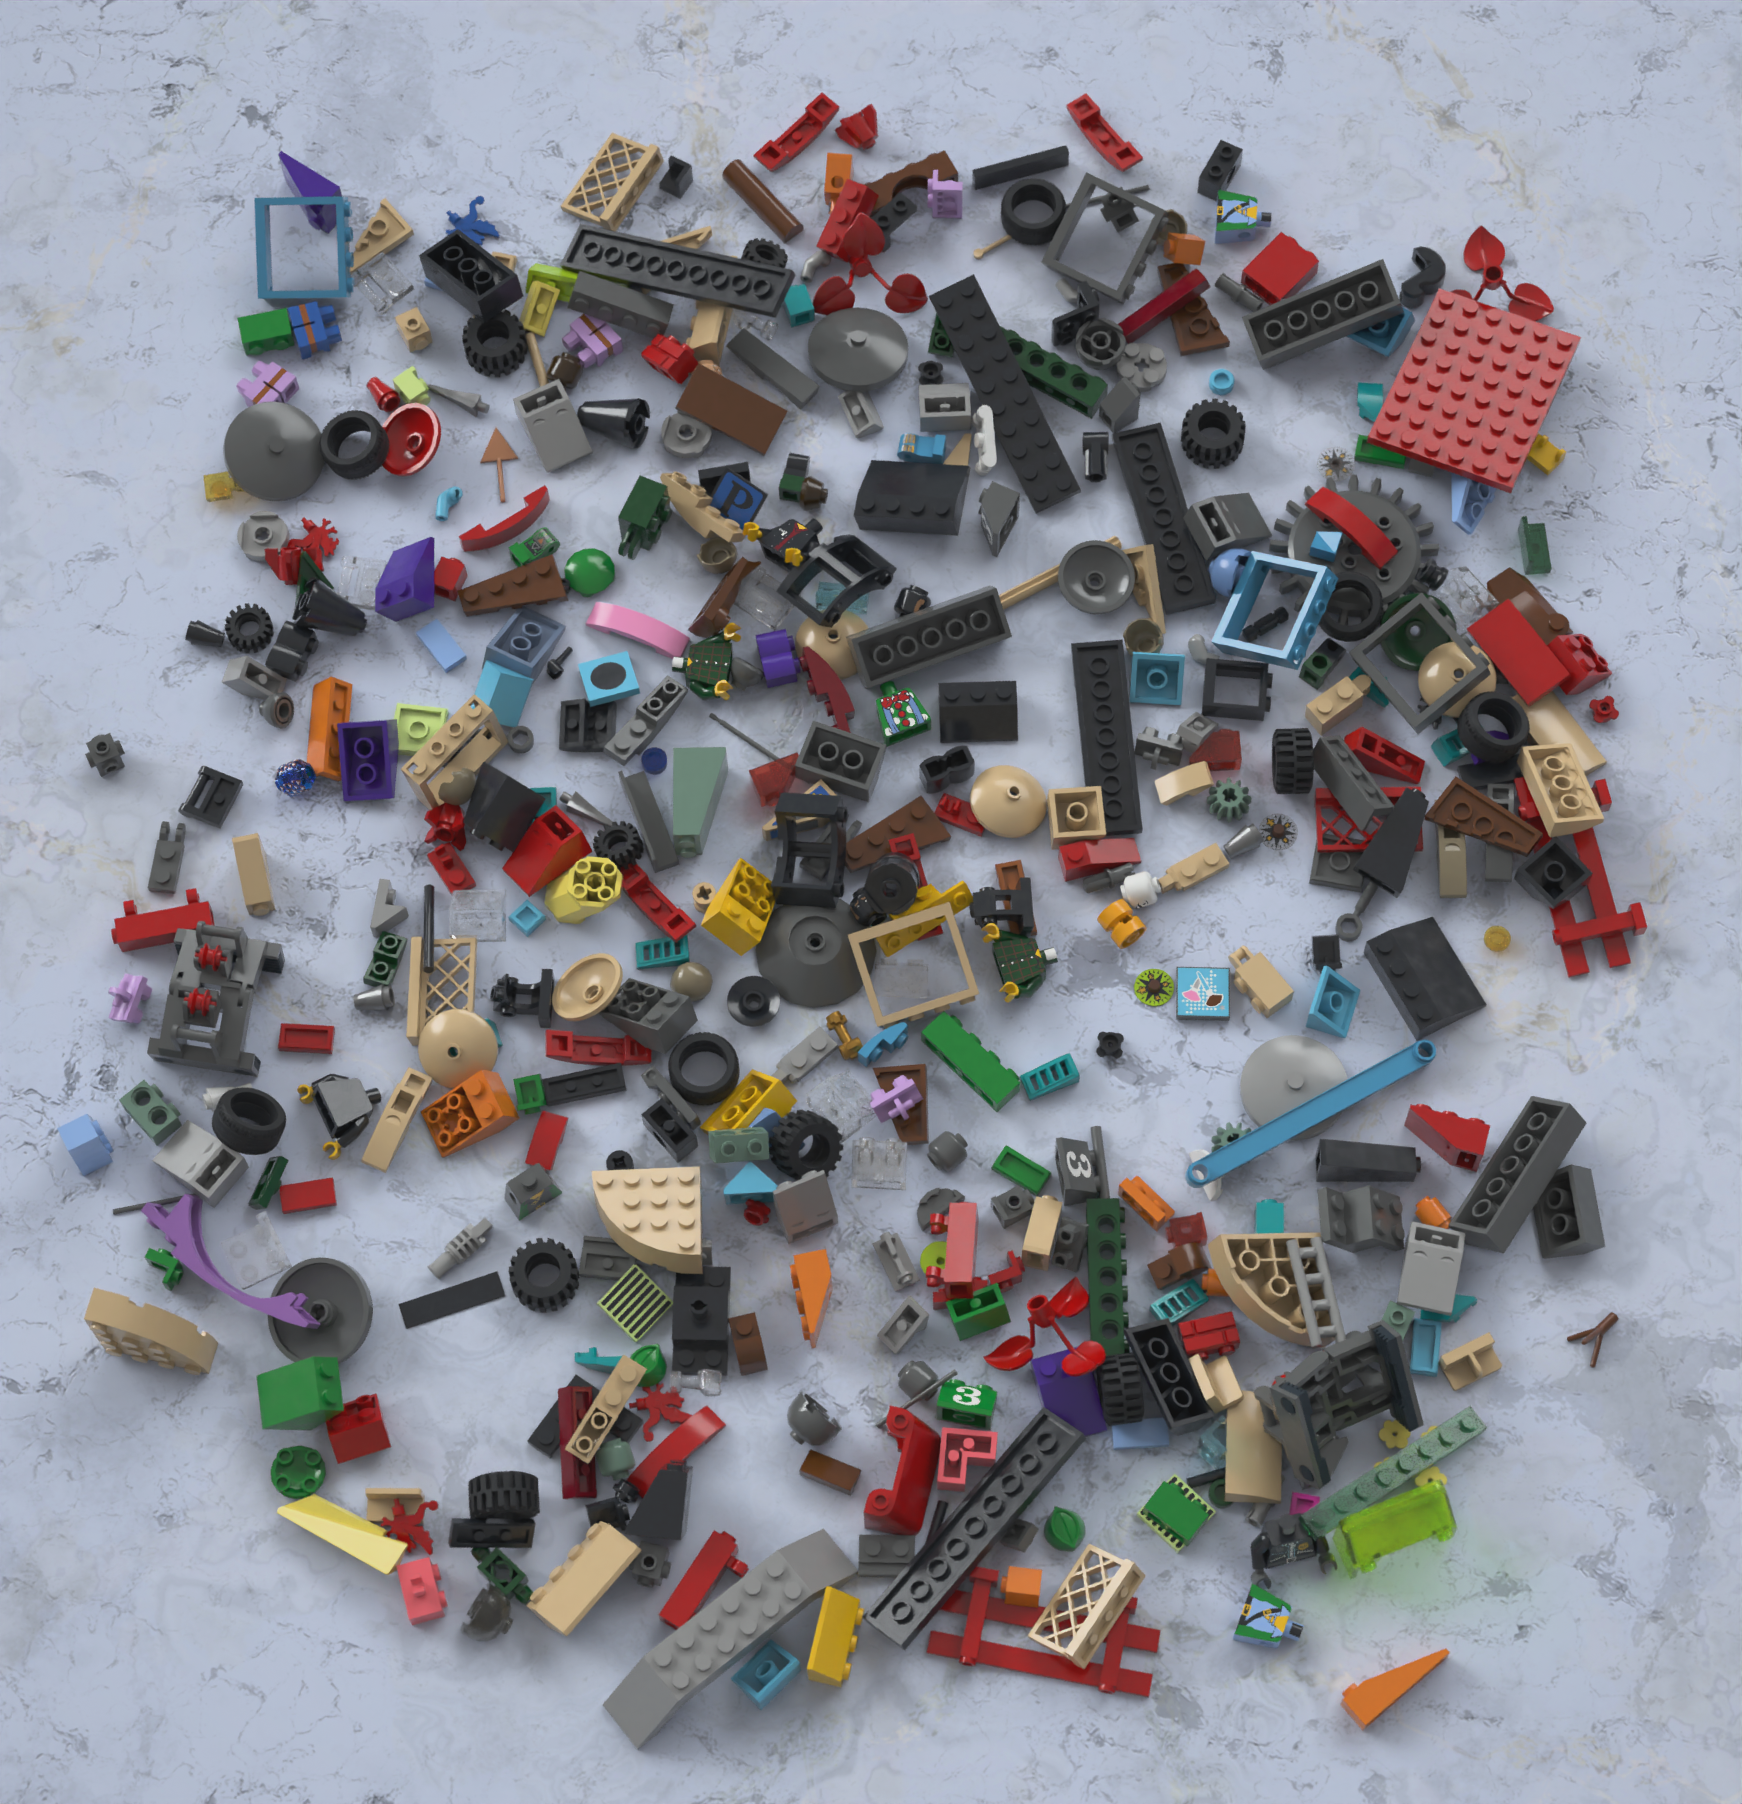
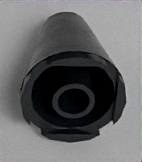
(617, 419)
(327, 610)

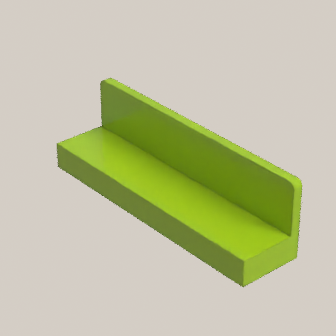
(556, 278)

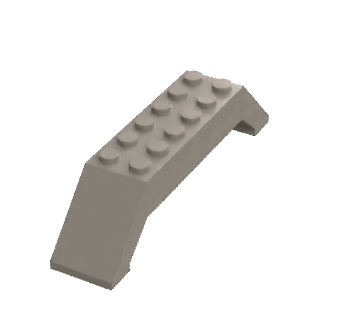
(725, 1633)

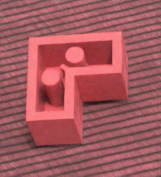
(961, 1449)

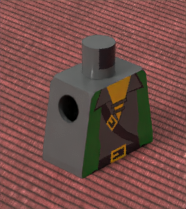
(530, 1191)

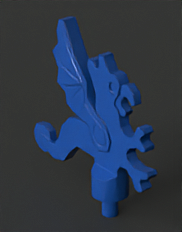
(469, 223)

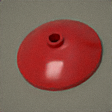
(412, 437)

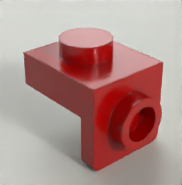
(1010, 1276)

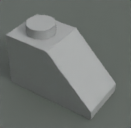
(252, 678)

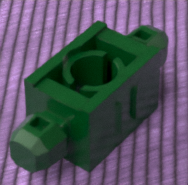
(496, 1557)

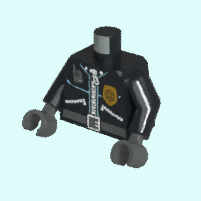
(1283, 1543)

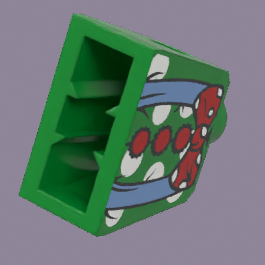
(900, 714)

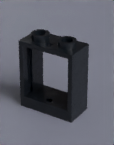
(1237, 669)

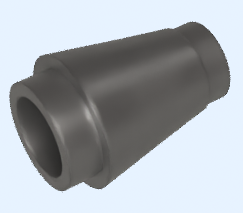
(1244, 841)
(375, 999)

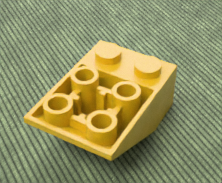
(740, 908)

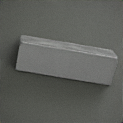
(861, 413)

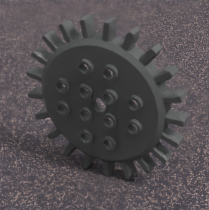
(1400, 569)

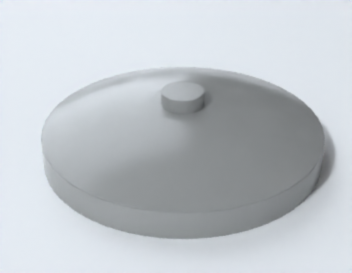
(1287, 1075)

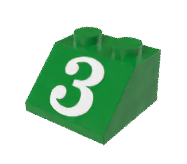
(966, 1404)

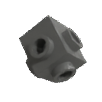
(1118, 212)
(105, 754)
(650, 1555)

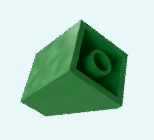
(300, 1394)

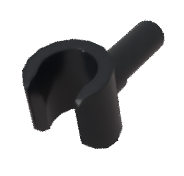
(554, 667)

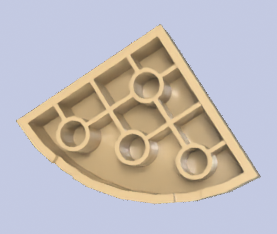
(654, 1214)
(1262, 1282)
(148, 1333)

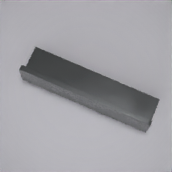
(1349, 781)
(649, 821)

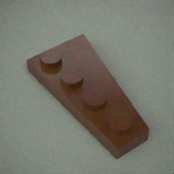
(1193, 324)
(524, 585)
(1479, 817)
(912, 818)

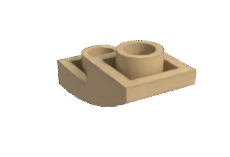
(1184, 781)

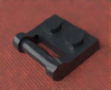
(217, 800)

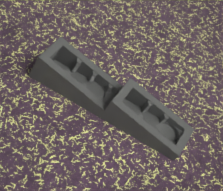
(774, 368)

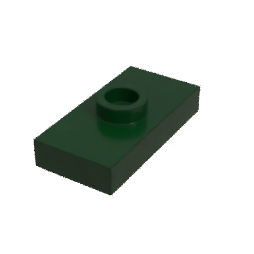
(268, 1183)

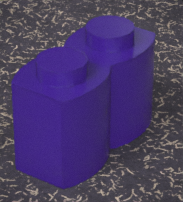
(777, 658)

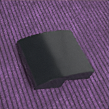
(586, 727)

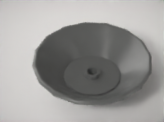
(810, 973)

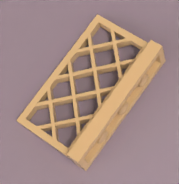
(631, 187)
(419, 983)
(1102, 1612)

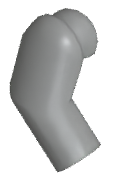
(812, 263)
(1067, 291)
(1198, 649)

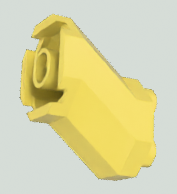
(584, 890)

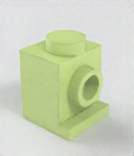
(411, 388)

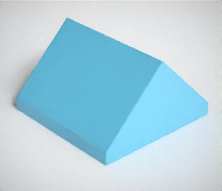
(1157, 678)
(503, 692)
(1333, 1004)
(749, 1184)
(767, 1673)

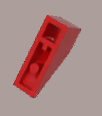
(1384, 757)
(1093, 856)

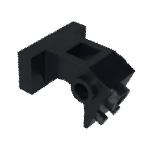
(984, 906)
(505, 991)

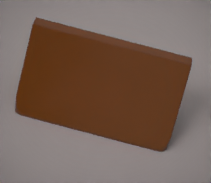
(830, 1472)

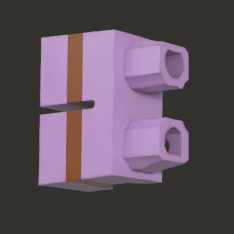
(595, 339)
(271, 385)

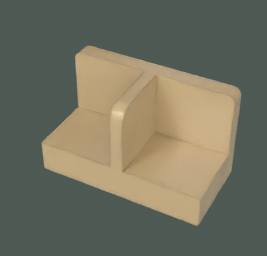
(1470, 1362)

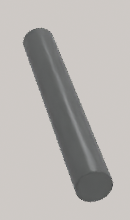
(1101, 1171)

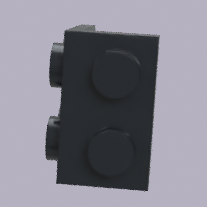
(1067, 325)

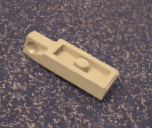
(1194, 869)

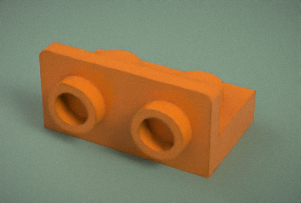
(1145, 1202)

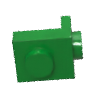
(530, 1094)
(164, 1261)

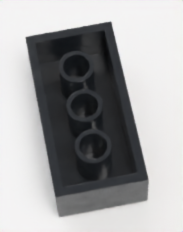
(471, 275)

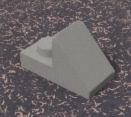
(1195, 731)
(385, 913)
(904, 1325)

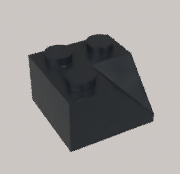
(1553, 874)

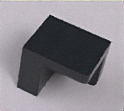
(677, 178)

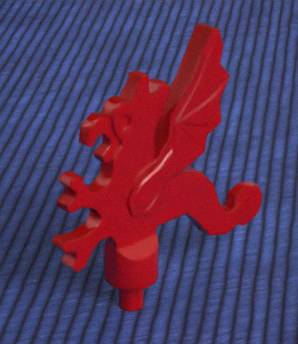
(316, 537)
(657, 1404)
(404, 1525)

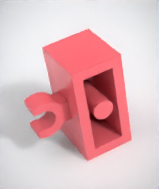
(421, 1591)

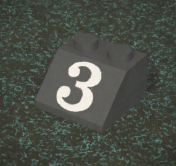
(998, 514)
(1075, 1171)

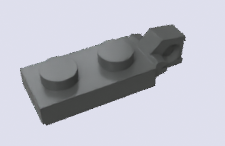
(655, 1080)

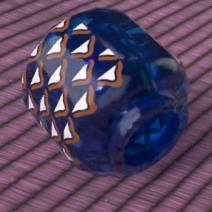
(295, 777)

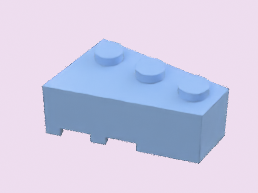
(86, 1144)

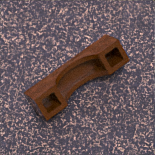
(912, 176)

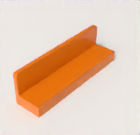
(329, 707)

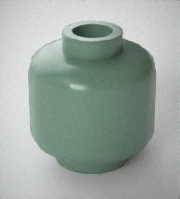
(615, 1459)

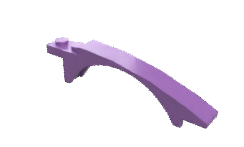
(185, 1232)

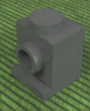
(1011, 1214)

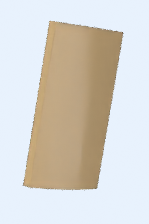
(1555, 725)
(1559, 788)
(1251, 1455)

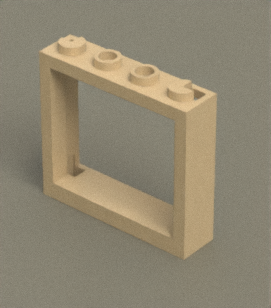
(447, 743)
(939, 1004)

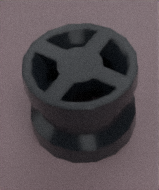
(1432, 574)
(619, 1156)

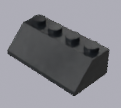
(1169, 1376)

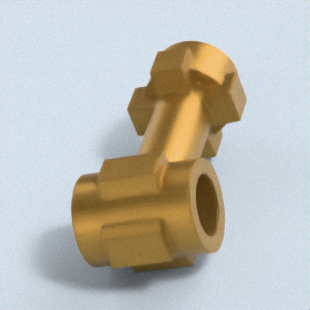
(849, 1047)

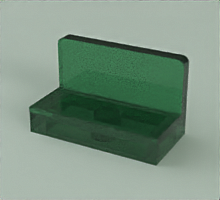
(1534, 547)

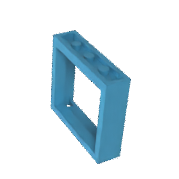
(263, 247)
(1245, 595)

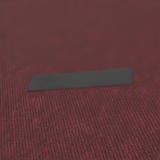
(451, 1300)

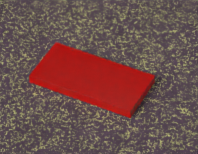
(1518, 653)

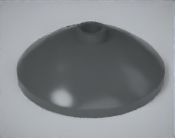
(1101, 563)

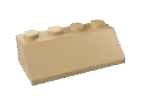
(709, 331)
(583, 1578)

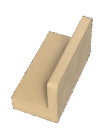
(1217, 1382)
(381, 1502)

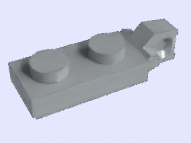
(805, 1056)

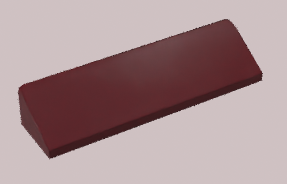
(1164, 305)
(577, 1475)

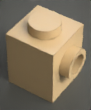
(413, 329)

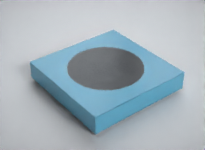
(609, 678)

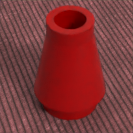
(384, 396)

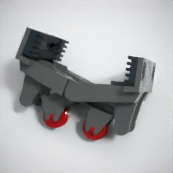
(206, 962)
(1311, 1416)

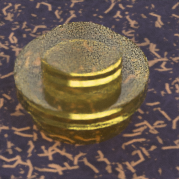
(1497, 938)

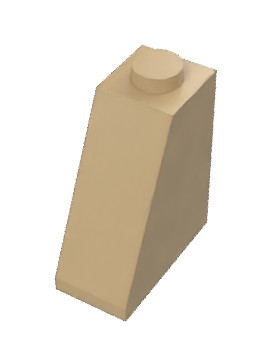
(254, 874)
(1041, 1232)

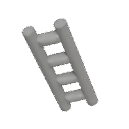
(1322, 1277)

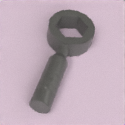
(512, 734)
(1359, 908)

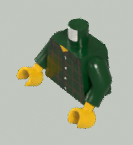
(709, 664)
(1018, 962)

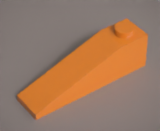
(1379, 1693)

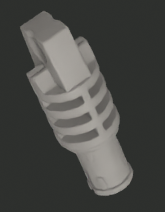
(461, 1247)

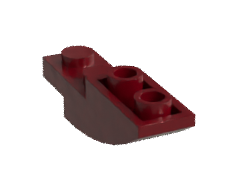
(827, 686)

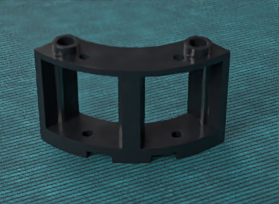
(875, 572)
(816, 806)

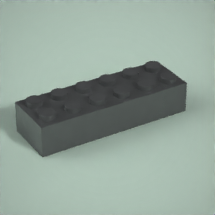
(1322, 314)
(929, 636)
(1518, 1173)

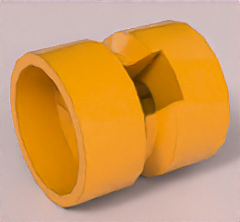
(1119, 920)

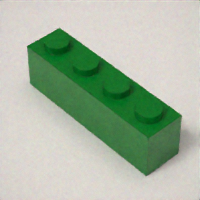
(971, 1061)

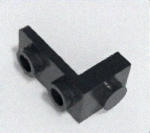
(894, 215)

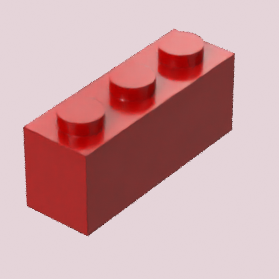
(851, 201)

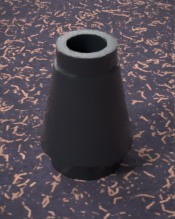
(203, 634)

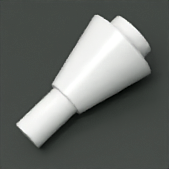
(214, 1094)

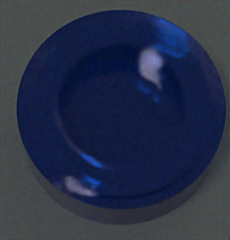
(654, 760)

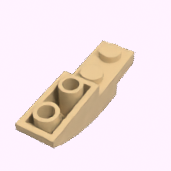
(696, 509)
(396, 1119)
(605, 1409)

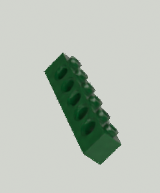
(1061, 389)
(1109, 1212)

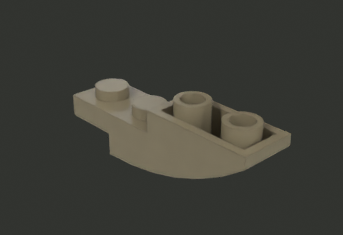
(1451, 863)

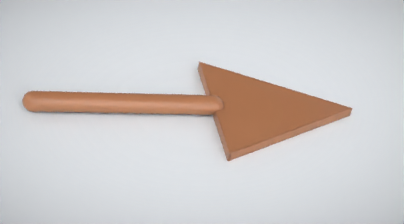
(498, 451)

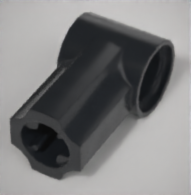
(1095, 451)

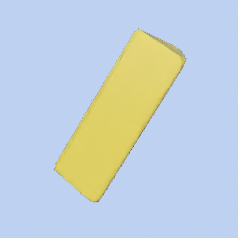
(538, 307)

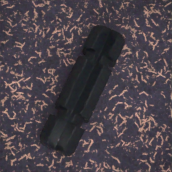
(1265, 624)

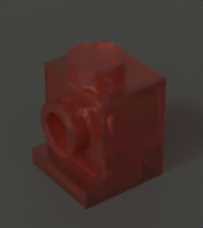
(1194, 1222)

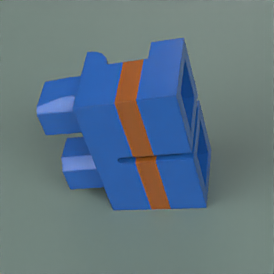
(309, 328)

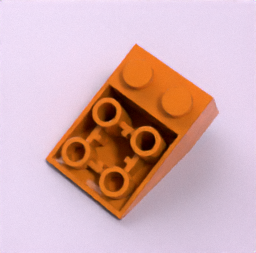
(470, 1113)
(813, 1278)

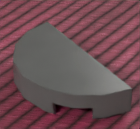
(936, 1202)

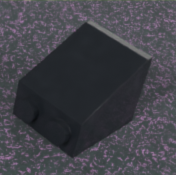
(501, 808)
(665, 1504)

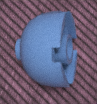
(1227, 570)

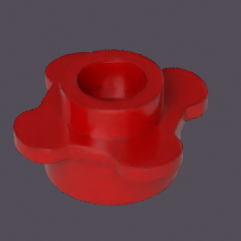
(1604, 716)
(756, 1212)

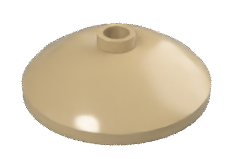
(833, 651)
(1437, 676)
(1003, 812)
(587, 987)
(465, 1032)

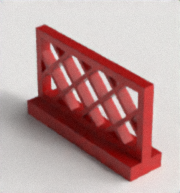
(1326, 800)

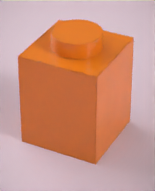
(1184, 248)
(1022, 1586)

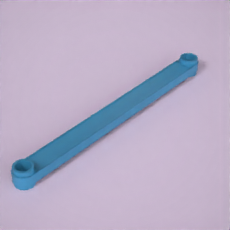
(1310, 1113)

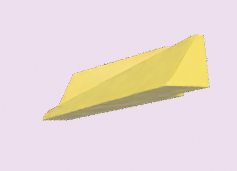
(347, 1532)

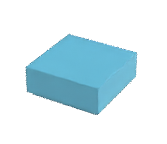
(527, 918)

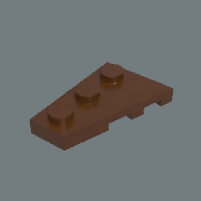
(915, 1128)

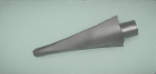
(468, 401)
(578, 805)

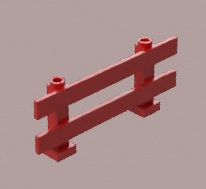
(1607, 923)
(973, 1650)

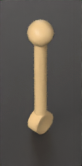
(978, 253)

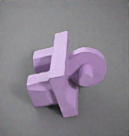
(127, 998)
(896, 1101)

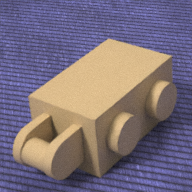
(1337, 703)
(1260, 982)

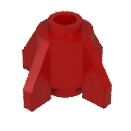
(859, 129)
(287, 562)
(446, 825)

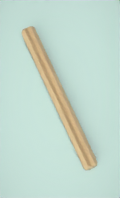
(1038, 582)

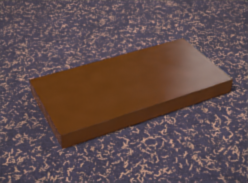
(731, 409)

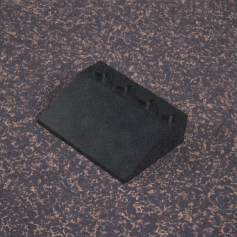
(912, 497)
(1423, 976)

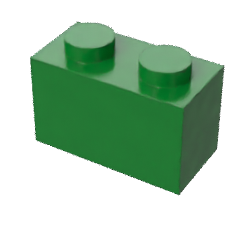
(266, 332)
(979, 1313)
(1176, 1512)

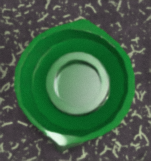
(655, 1363)
(1064, 1529)

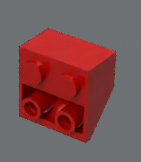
(1580, 661)
(358, 1429)

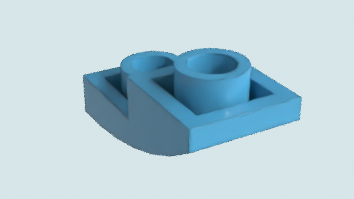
(889, 1039)

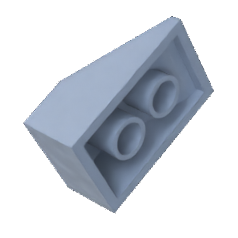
(525, 642)

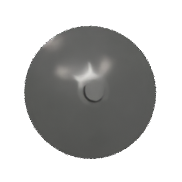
(858, 349)
(273, 451)
(336, 1300)

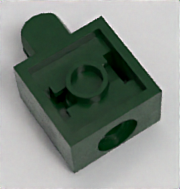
(643, 516)

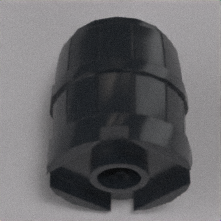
(891, 869)

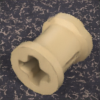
(703, 889)

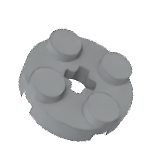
(1145, 354)
(685, 447)
(257, 524)

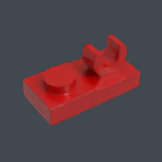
(958, 814)
(450, 868)

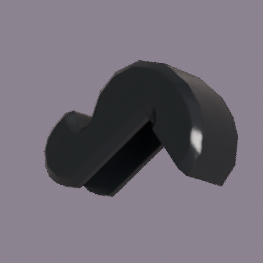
(1426, 281)

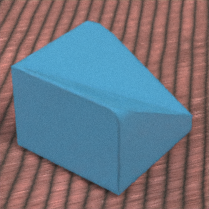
(1326, 545)

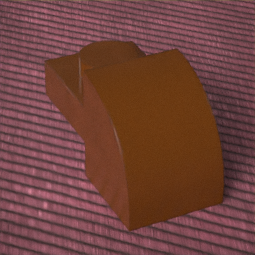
(1180, 1264)
(748, 1344)

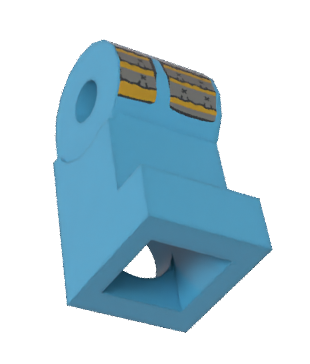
(922, 449)

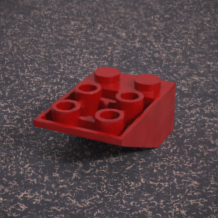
(546, 851)
(1453, 1138)

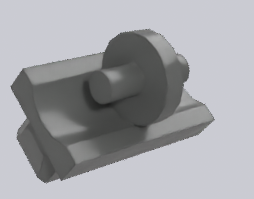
(1158, 749)
(1070, 1244)

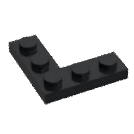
(547, 1434)

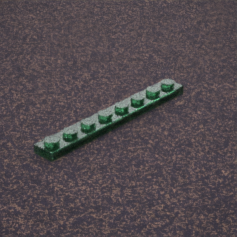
(1393, 1472)

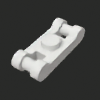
(984, 439)

